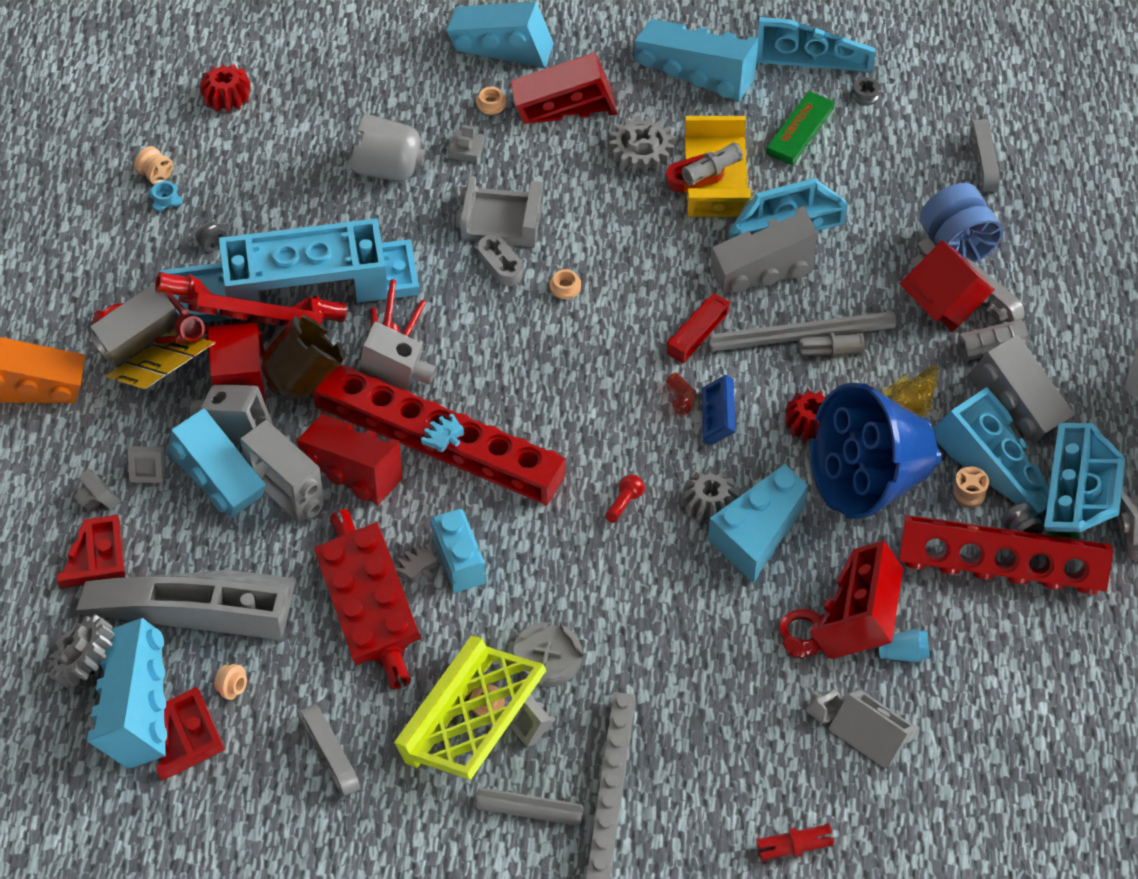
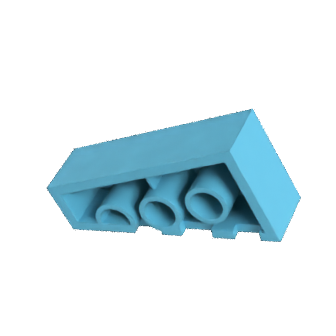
(698, 57)

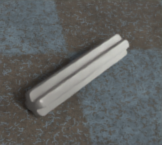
(529, 806)

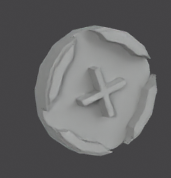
(552, 646)

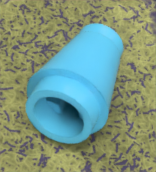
(907, 646)

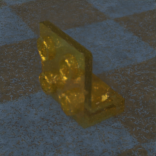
(915, 393)

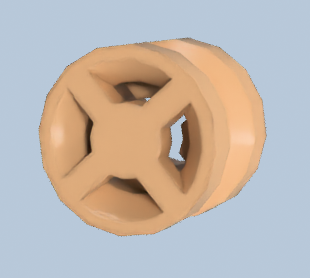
(153, 165)
(970, 478)

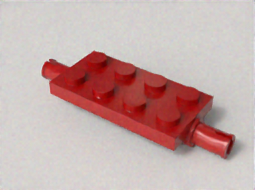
(201, 300)
(368, 596)

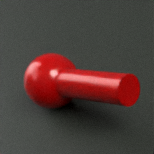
(629, 488)

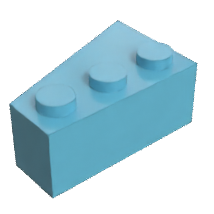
(215, 464)
(758, 520)

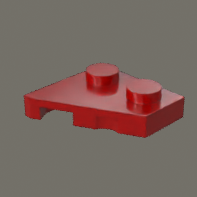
(95, 553)
(190, 734)

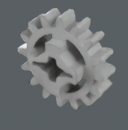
(641, 144)
(80, 651)

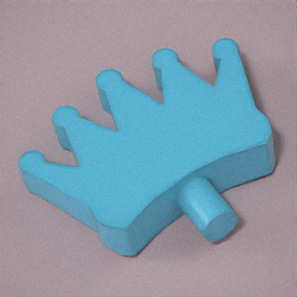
(443, 434)

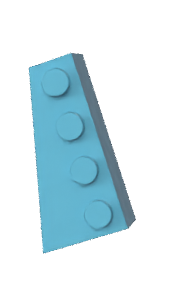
(131, 697)

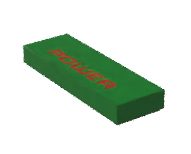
(800, 128)

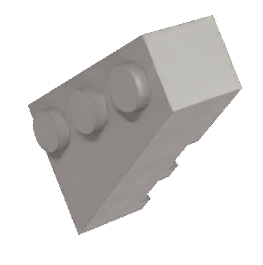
(767, 256)
(1022, 389)

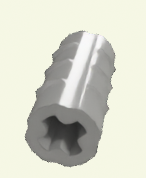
(979, 342)

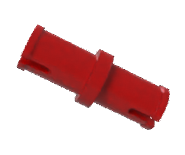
(795, 842)

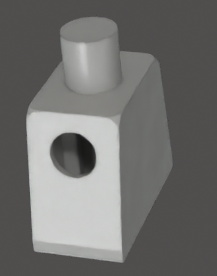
(394, 358)
(234, 409)

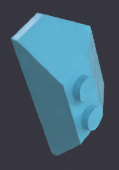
(821, 203)
(1083, 479)

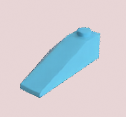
(801, 45)
(982, 437)

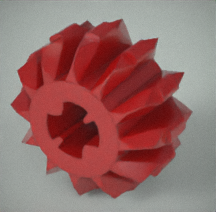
(225, 87)
(802, 413)

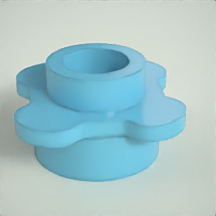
(164, 195)

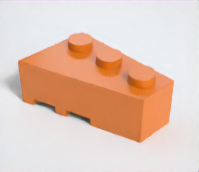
(38, 373)

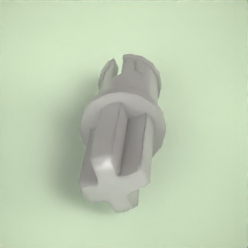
(832, 345)

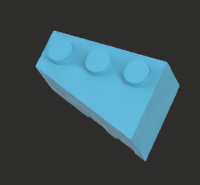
(502, 32)

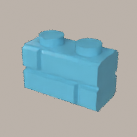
(458, 550)

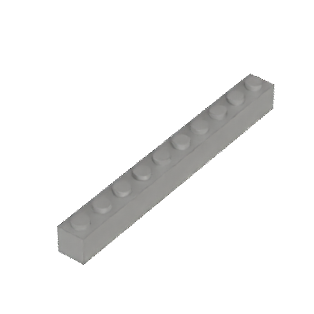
(611, 787)

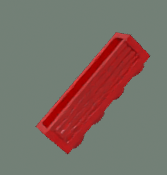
(697, 328)

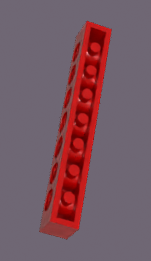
(405, 416)

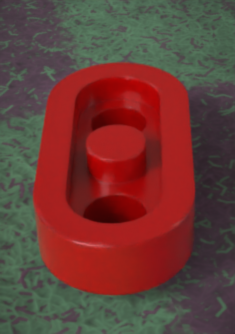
(676, 181)

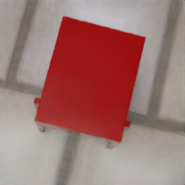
(947, 286)
(236, 355)

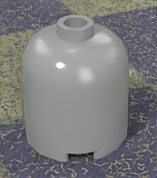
(387, 149)

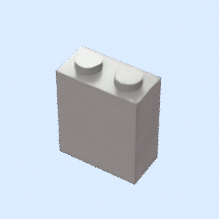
(134, 325)

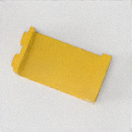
(730, 194)

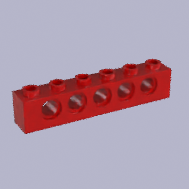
(1089, 579)

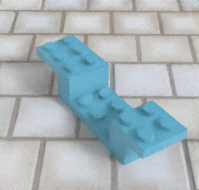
(305, 258)

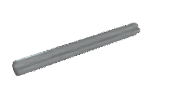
(796, 331)

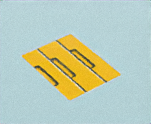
(157, 362)

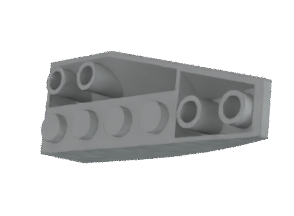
(198, 600)

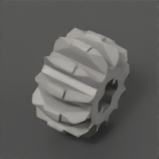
(708, 495)

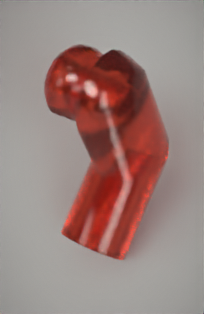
(685, 394)

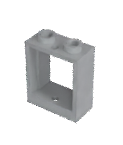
(288, 473)

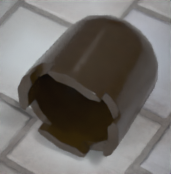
(300, 358)

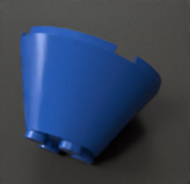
(869, 450)

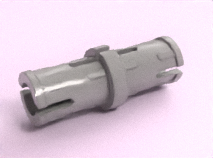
(712, 164)

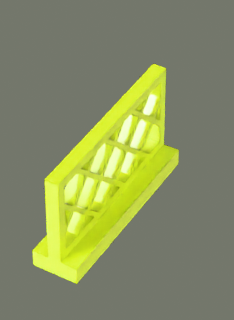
(448, 701)

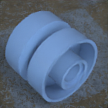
(962, 221)

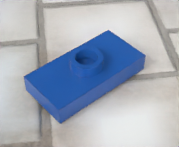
(718, 410)

